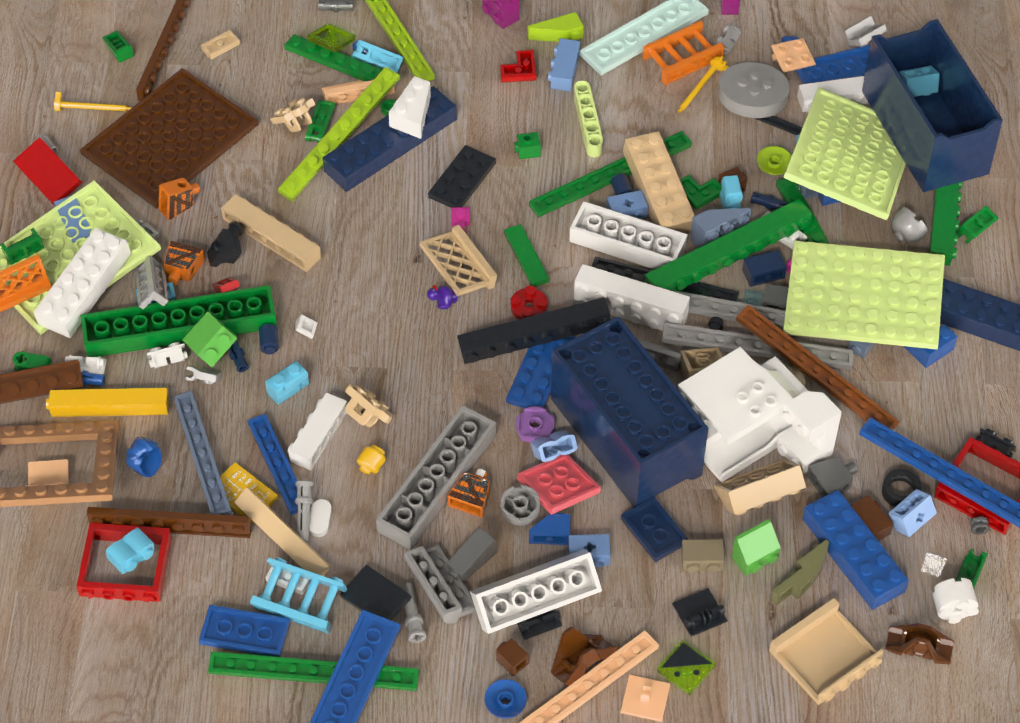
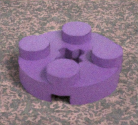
(534, 414)

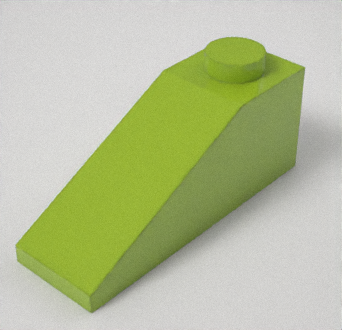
(564, 27)

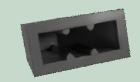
(472, 555)

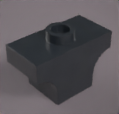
(224, 249)

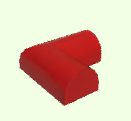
(522, 71)

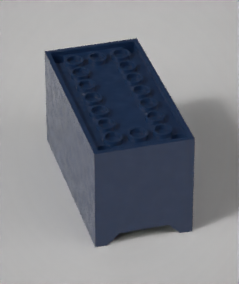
(938, 135)
(627, 411)

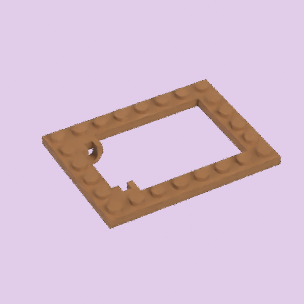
(104, 469)

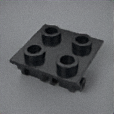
(700, 612)

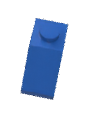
(551, 530)

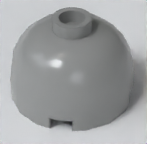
(907, 227)
(520, 505)

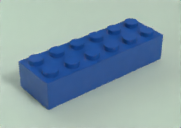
(855, 549)

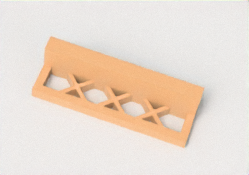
(346, 92)

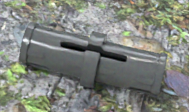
(336, 5)

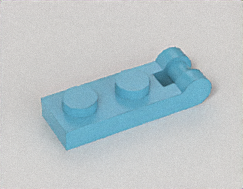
(377, 56)

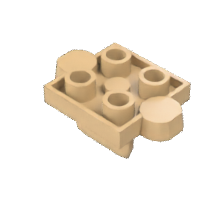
(295, 109)
(365, 399)

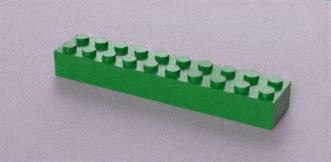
(160, 325)

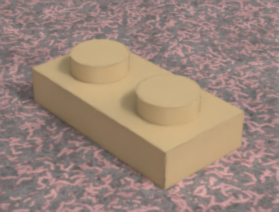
(220, 44)

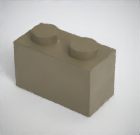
(702, 555)

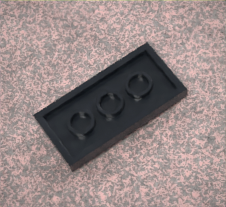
(462, 177)

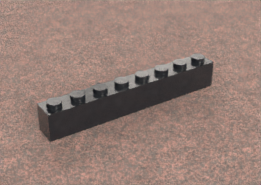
(533, 330)

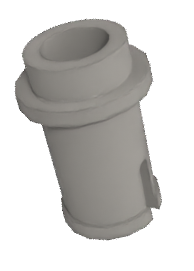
(45, 138)

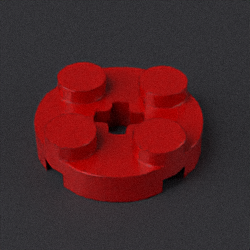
(528, 295)

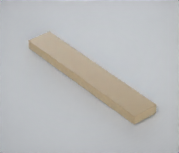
(281, 533)

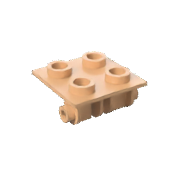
(792, 55)

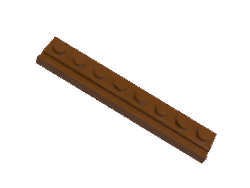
(40, 380)
(177, 521)

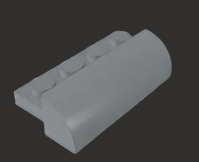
(445, 592)

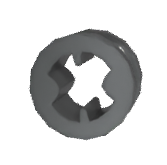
(979, 525)

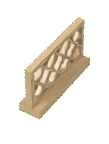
(471, 257)

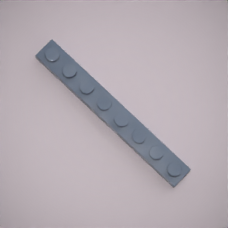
(202, 454)

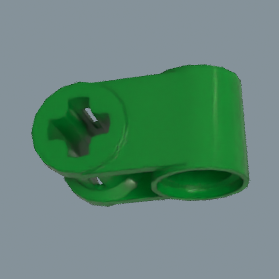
(31, 360)

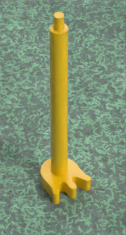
(716, 64)
(59, 103)

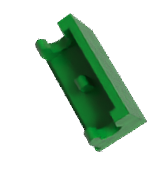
(977, 224)
(23, 248)
(972, 567)

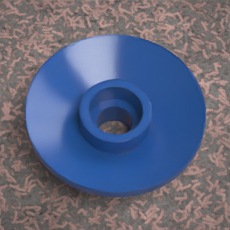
(509, 691)

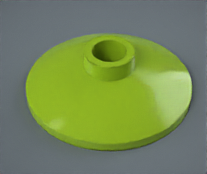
(773, 160)

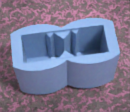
(556, 444)

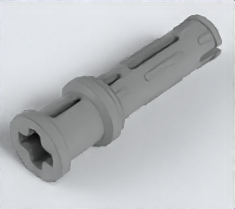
(303, 501)
(413, 620)

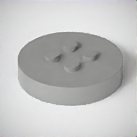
(753, 90)

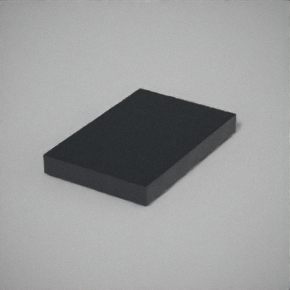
(375, 594)

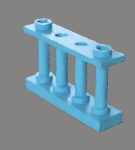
(283, 608)

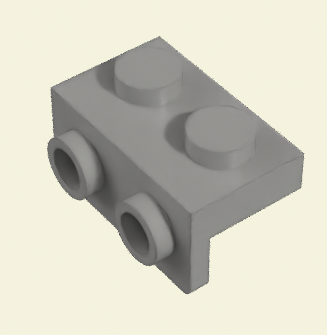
(861, 32)

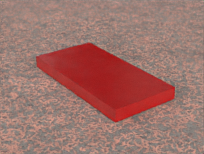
(47, 171)

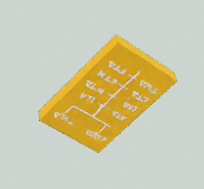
(235, 481)

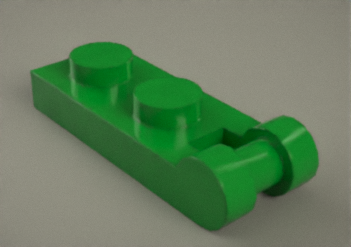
(320, 120)

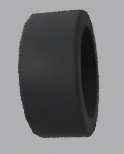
(899, 475)

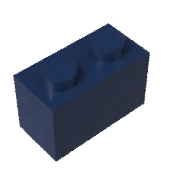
(764, 268)

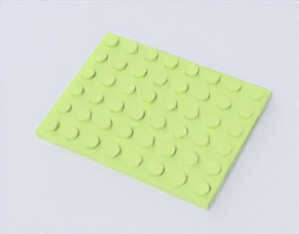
(847, 155)
(58, 250)
(865, 294)

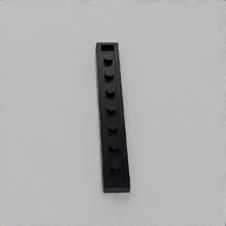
(638, 274)

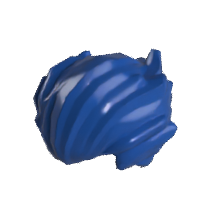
(144, 456)

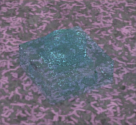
(753, 297)

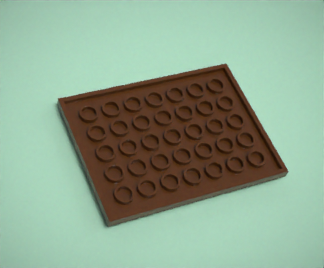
(169, 136)

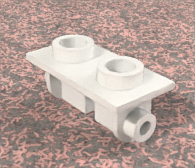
(159, 355)
(90, 364)

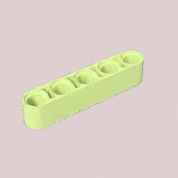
(588, 119)

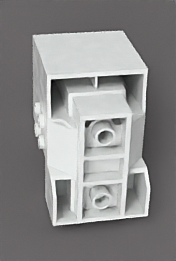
(758, 410)

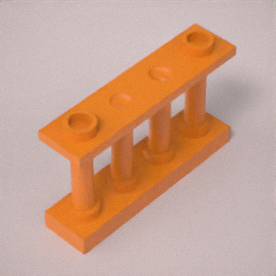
(682, 66)

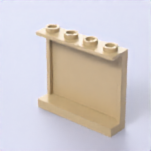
(825, 653)

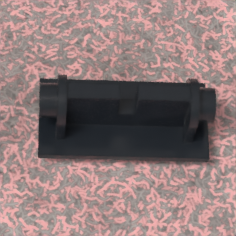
(990, 439)
(540, 624)

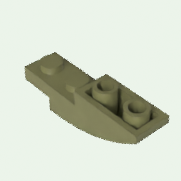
(805, 574)

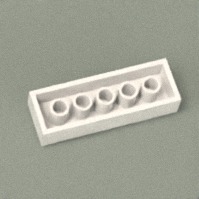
(626, 236)
(82, 282)
(631, 298)
(536, 591)

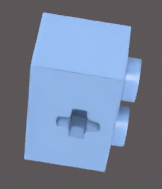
(912, 512)

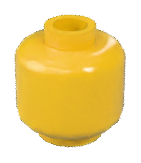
(371, 459)

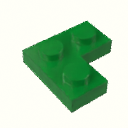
(700, 195)

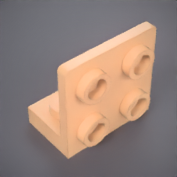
(48, 472)

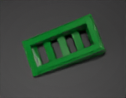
(119, 47)

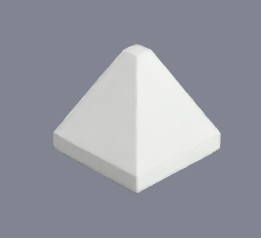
(305, 326)

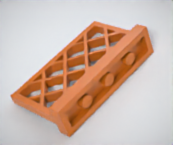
(23, 287)

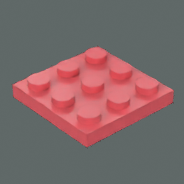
(559, 483)

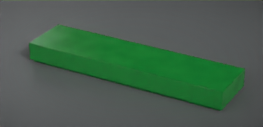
(526, 255)

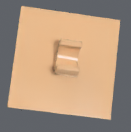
(645, 698)

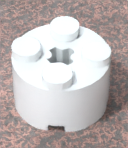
(955, 600)

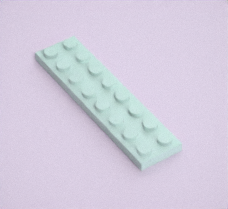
(630, 38)

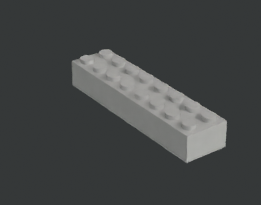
(433, 478)

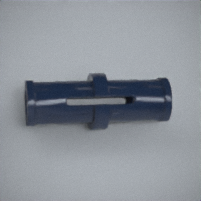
(767, 201)
(237, 355)

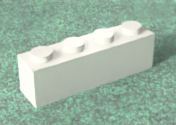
(848, 88)
(317, 431)

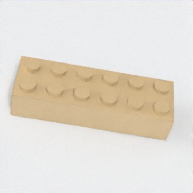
(658, 181)

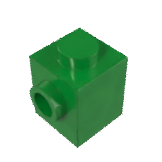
(528, 145)

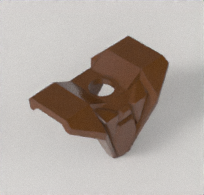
(921, 641)
(575, 644)

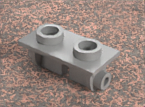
(731, 33)

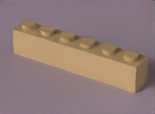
(272, 233)

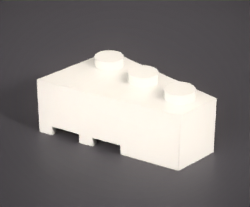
(411, 108)

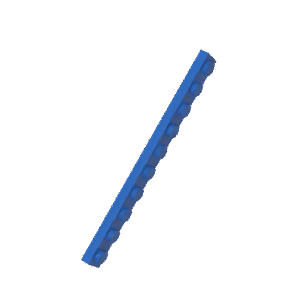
(942, 471)

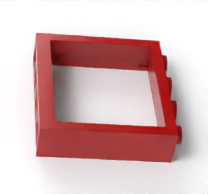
(965, 504)
(127, 592)

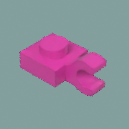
(460, 216)

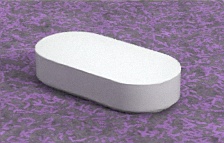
(320, 518)

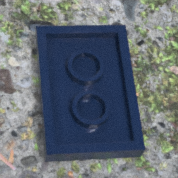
(654, 529)

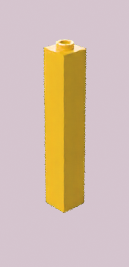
(108, 402)

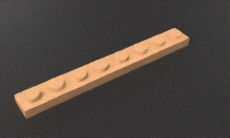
(594, 680)

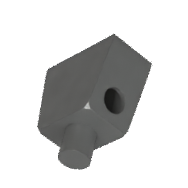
(831, 476)

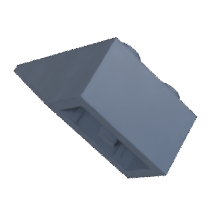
(717, 223)

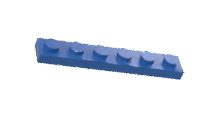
(275, 460)

